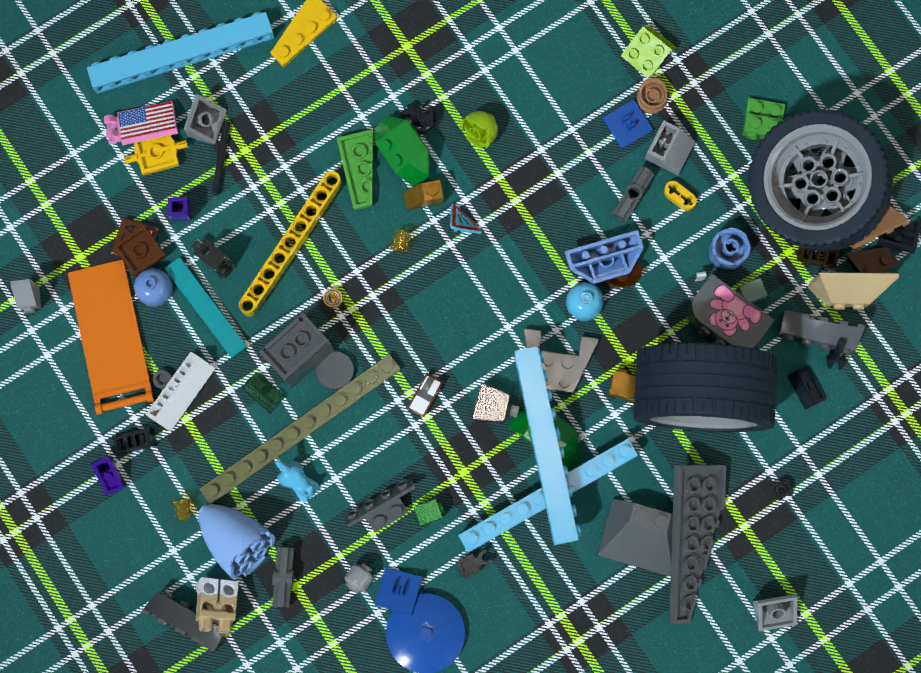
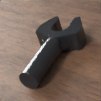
(837, 356)

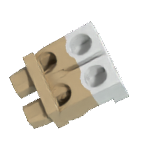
(216, 604)

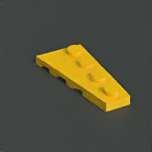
(306, 26)

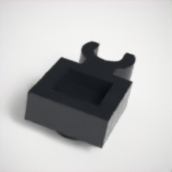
(470, 566)

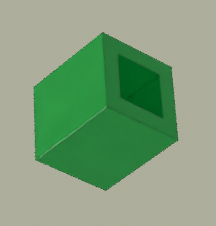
(429, 512)

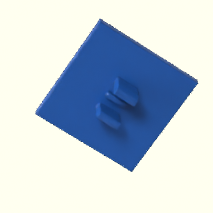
(627, 124)
(398, 591)

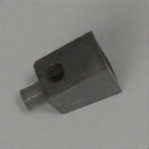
(213, 258)
(493, 406)

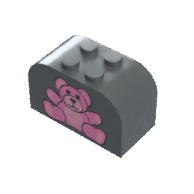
(726, 316)

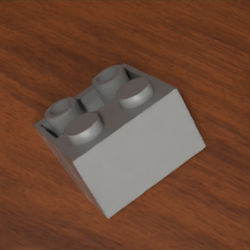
(670, 148)

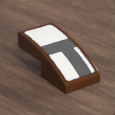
(425, 394)

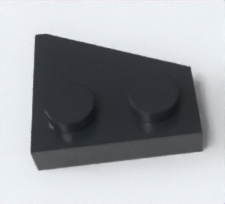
(902, 237)

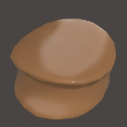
(652, 95)

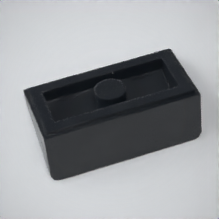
(806, 387)

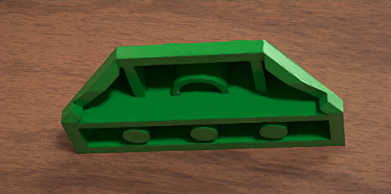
(403, 149)
(567, 440)

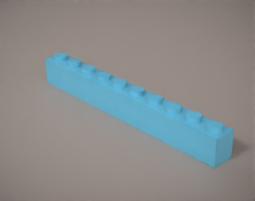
(180, 52)
(546, 447)
(535, 501)

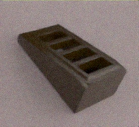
(824, 264)

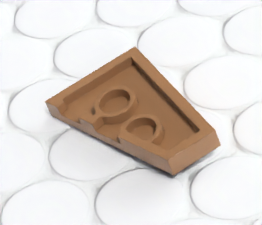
(890, 221)

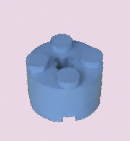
(739, 248)

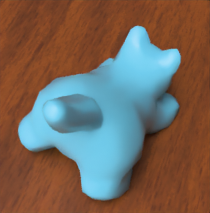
(294, 477)

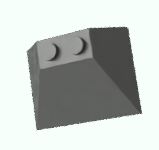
(638, 537)

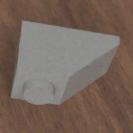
(26, 295)

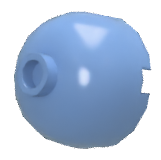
(153, 287)

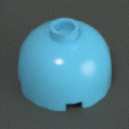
(584, 301)

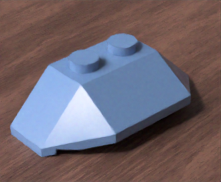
(606, 257)

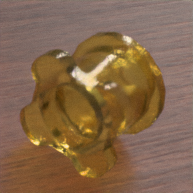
(400, 241)
(182, 509)

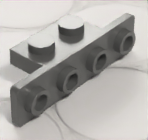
(382, 509)

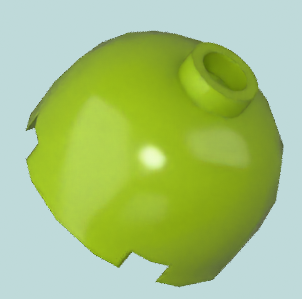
(480, 128)

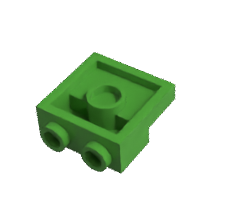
(761, 117)

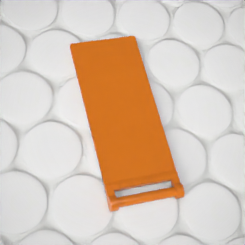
(110, 334)

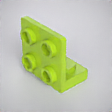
(648, 50)

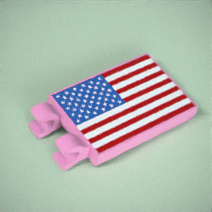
(141, 124)

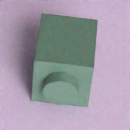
(753, 291)

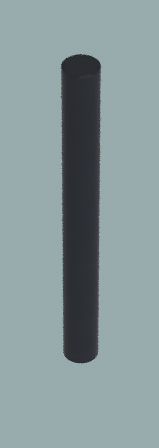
(221, 158)

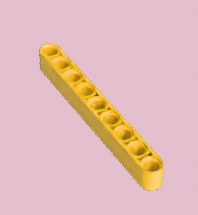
(290, 252)

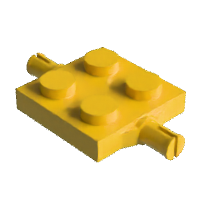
(156, 154)

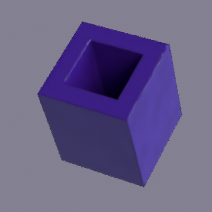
(179, 209)

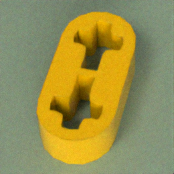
(683, 192)

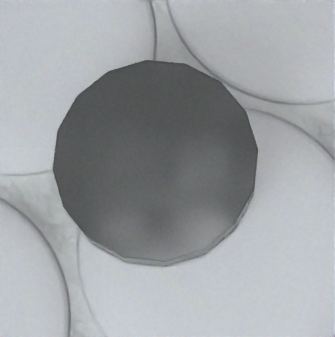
(335, 371)

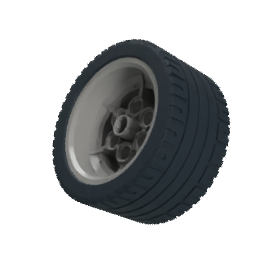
(792, 143)
(705, 387)

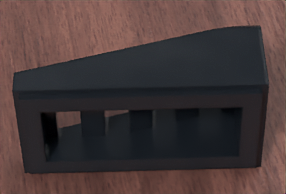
(146, 437)

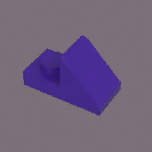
(107, 474)

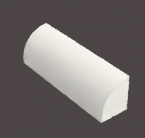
(180, 391)

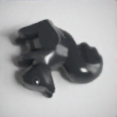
(420, 120)

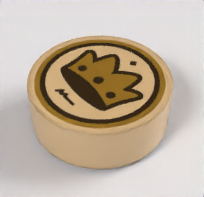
(332, 298)

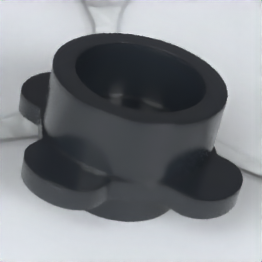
(787, 491)

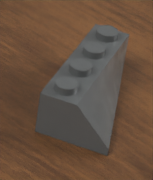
(819, 331)
(182, 619)

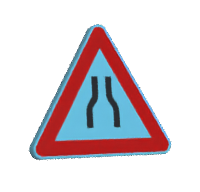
(462, 222)

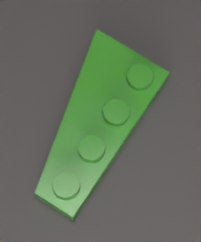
(357, 161)

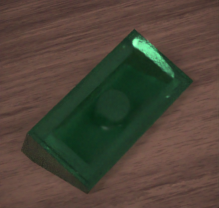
(263, 392)

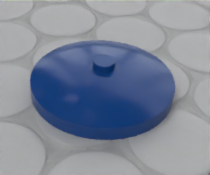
(428, 637)

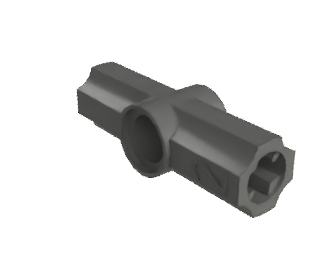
(638, 184)
(283, 577)

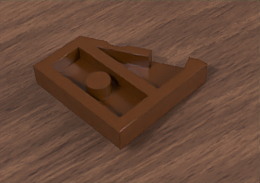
(872, 260)

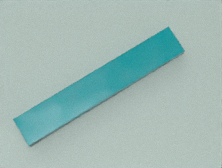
(205, 307)

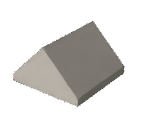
(204, 120)
(776, 612)

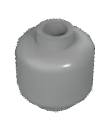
(359, 578)

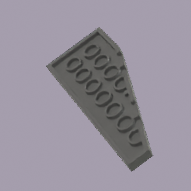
(696, 510)

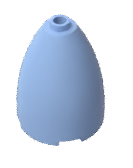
(234, 539)

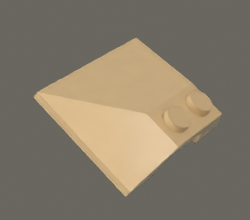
(850, 289)

